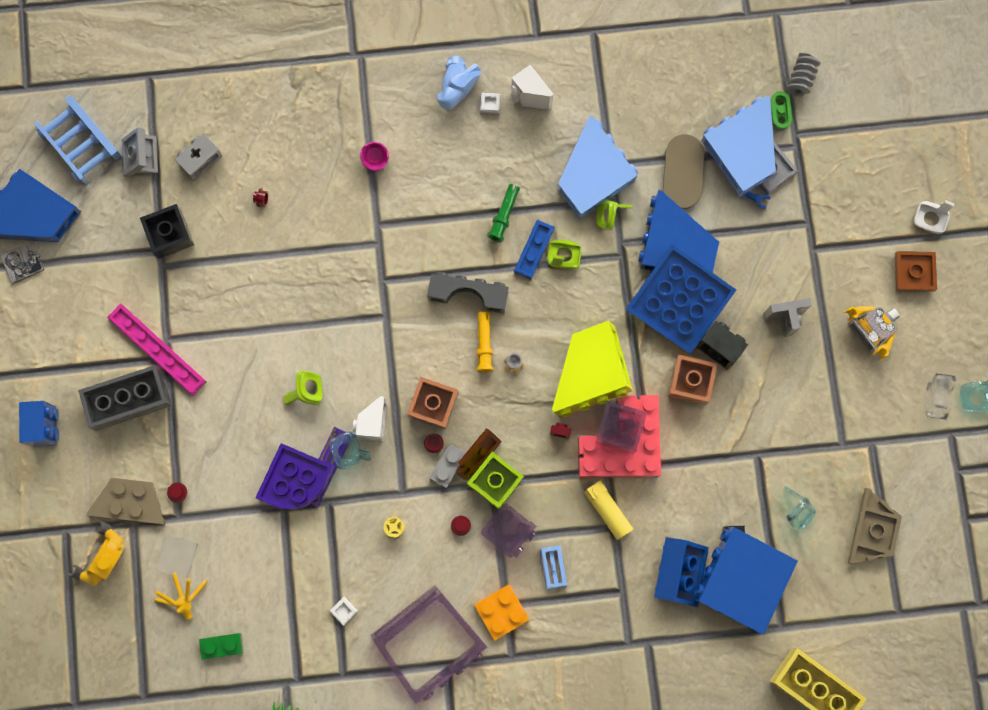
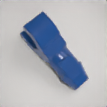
(757, 198)

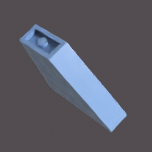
(744, 146)
(594, 170)

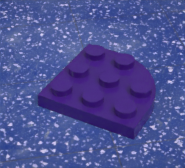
(294, 479)

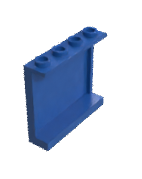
(745, 579)

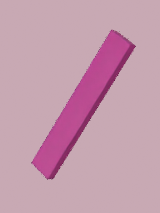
(157, 349)

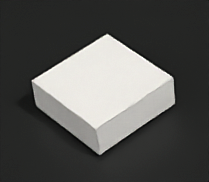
(490, 103)
(343, 611)

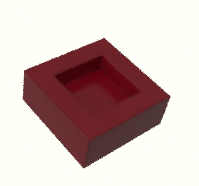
(560, 430)

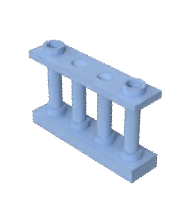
(84, 123)

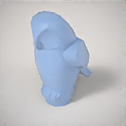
(457, 82)

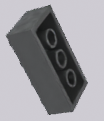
(125, 398)

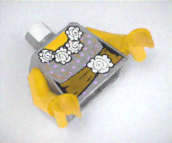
(873, 328)

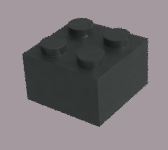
(722, 345)

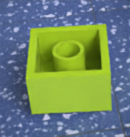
(495, 480)

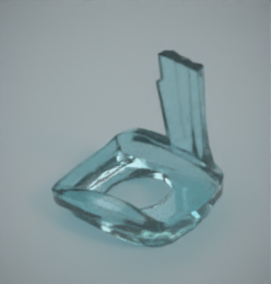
(965, 391)
(356, 454)
(804, 503)

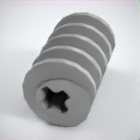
(802, 75)

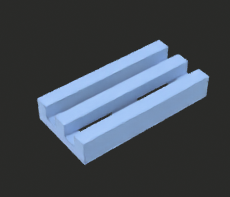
(561, 565)

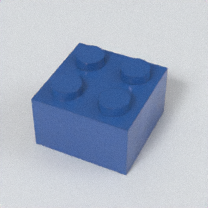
(38, 424)

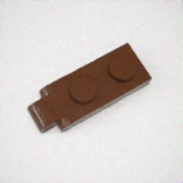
(477, 454)

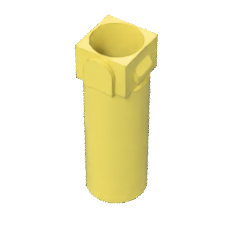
(608, 510)

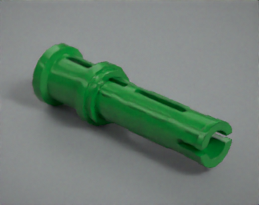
(501, 221)

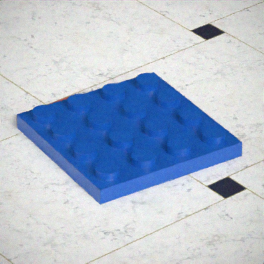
(681, 299)

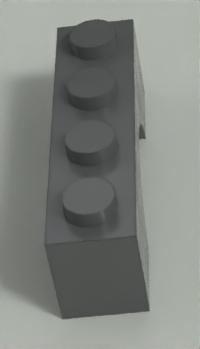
(444, 287)

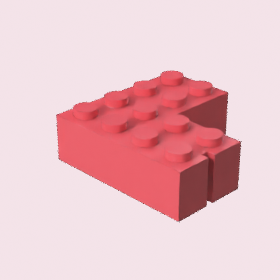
(608, 462)

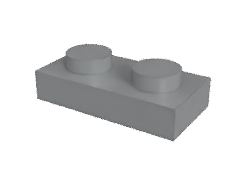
(447, 466)

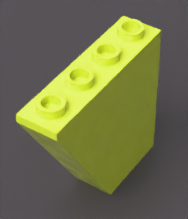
(592, 371)

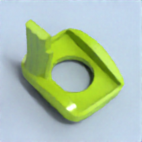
(611, 206)
(557, 261)
(301, 392)

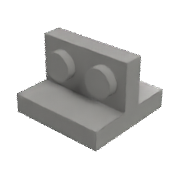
(139, 153)
(789, 314)

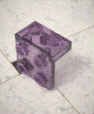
(509, 531)

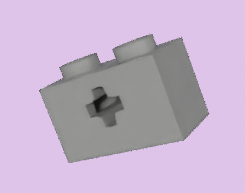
(197, 166)

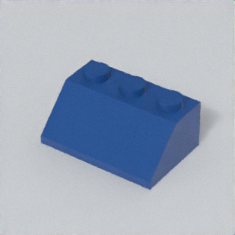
(680, 571)

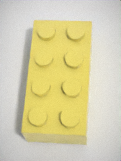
(814, 685)

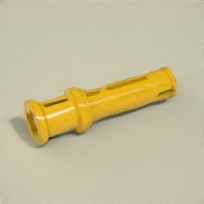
(484, 349)

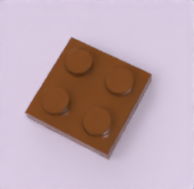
(915, 271)

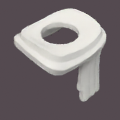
(942, 212)

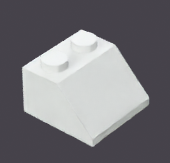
(531, 90)
(371, 421)

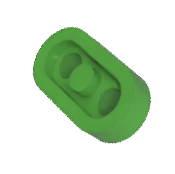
(781, 111)

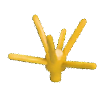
(183, 603)

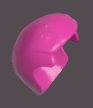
(374, 156)

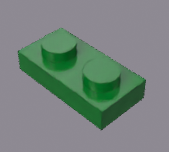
(221, 646)

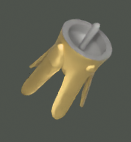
(514, 361)

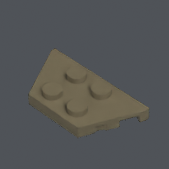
(128, 501)
(875, 530)

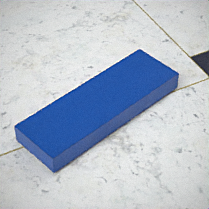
(534, 249)

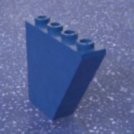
(33, 211)
(673, 226)

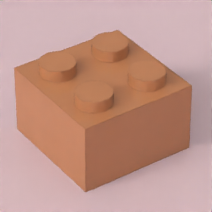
(692, 380)
(433, 403)

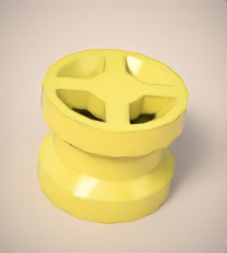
(394, 524)

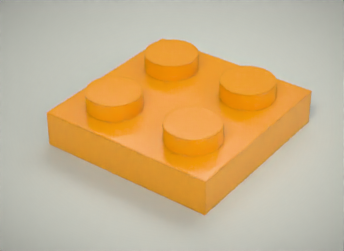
(501, 612)

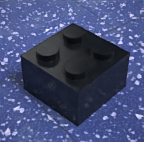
(167, 231)

